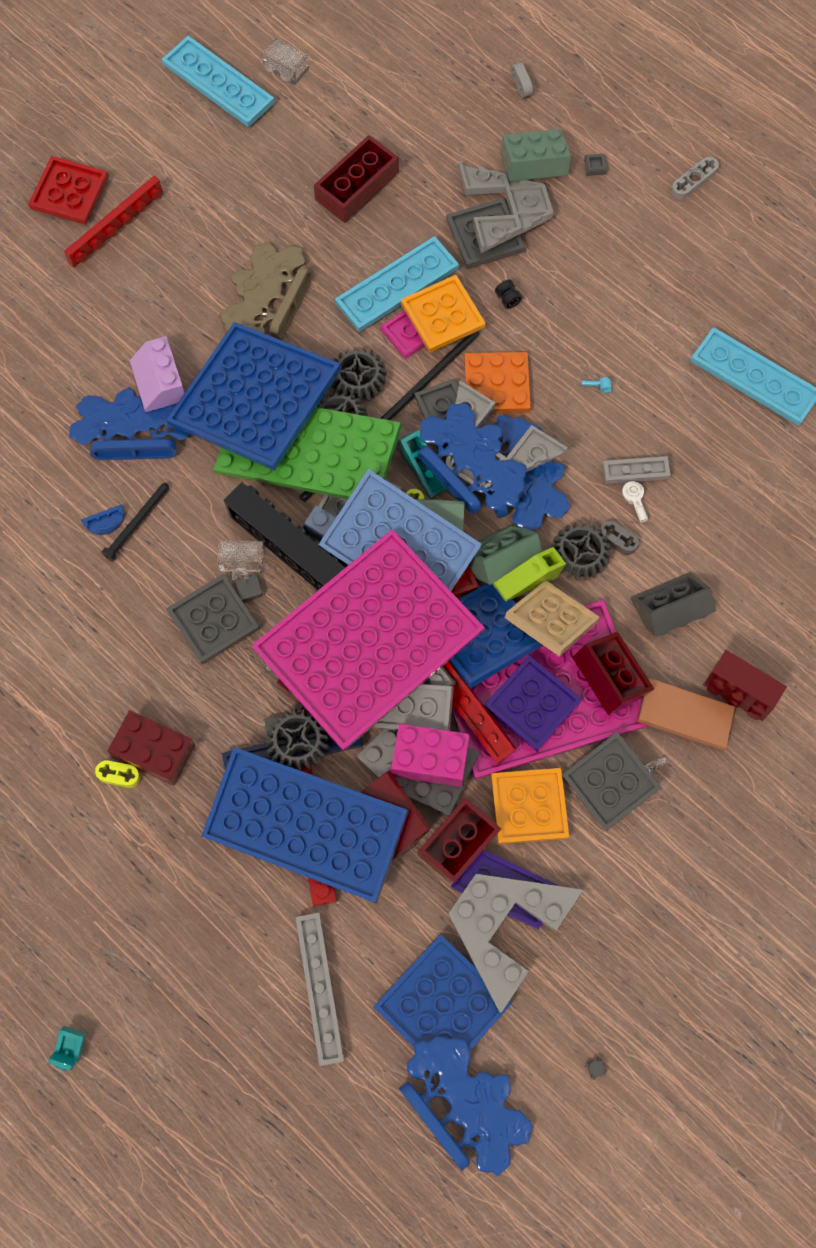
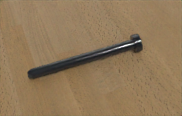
(110, 553)

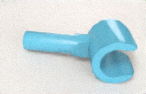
(604, 384)

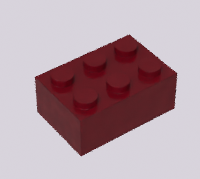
(744, 686)
(151, 747)

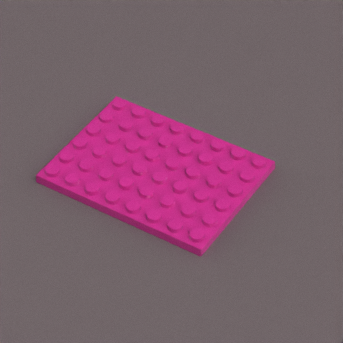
(367, 639)
(583, 726)

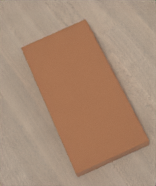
(686, 714)

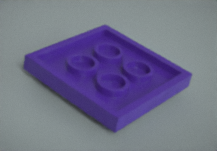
(533, 703)

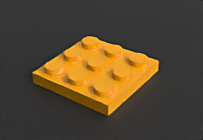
(443, 313)
(530, 806)

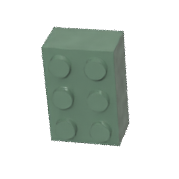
(535, 155)

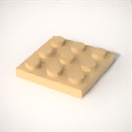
(552, 618)

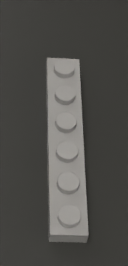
(319, 989)

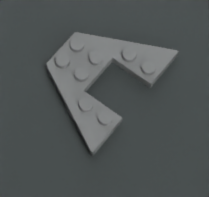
(526, 201)
(532, 449)
(482, 911)

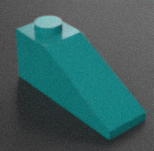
(408, 447)

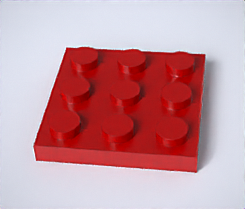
(68, 190)

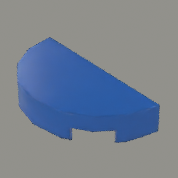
(105, 521)

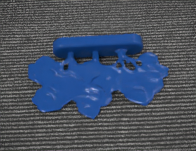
(124, 417)
(471, 450)
(538, 493)
(474, 1104)

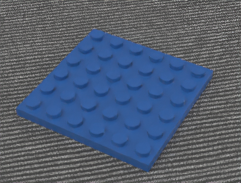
(254, 395)

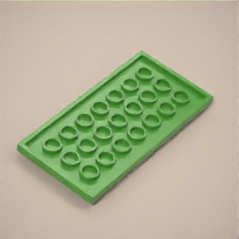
(326, 455)

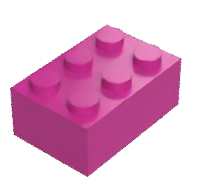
(430, 755)

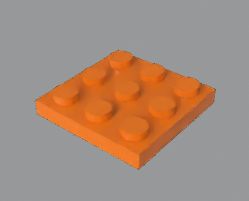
(500, 378)

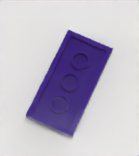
(492, 865)

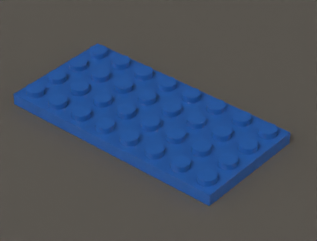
(305, 824)

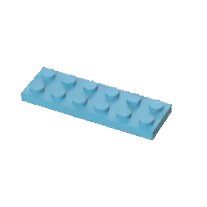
(218, 81)
(405, 276)
(755, 376)

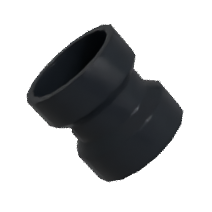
(508, 294)

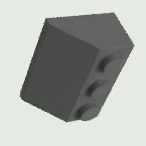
(674, 604)

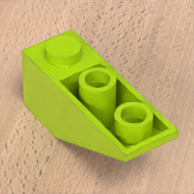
(530, 574)

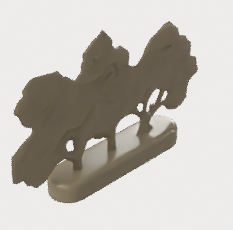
(264, 284)

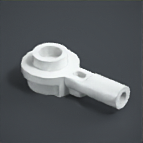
(633, 493)

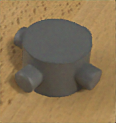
(596, 1068)

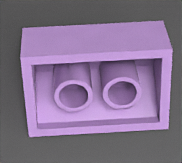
(156, 375)

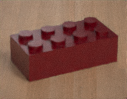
(356, 178)

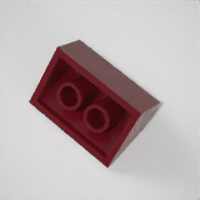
(612, 672)
(390, 791)
(458, 841)

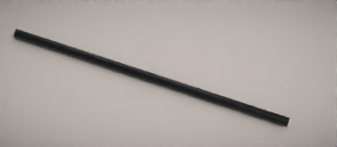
(419, 386)

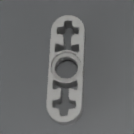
(692, 186)

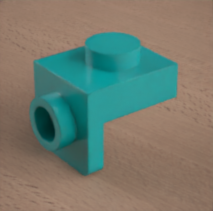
(68, 1048)

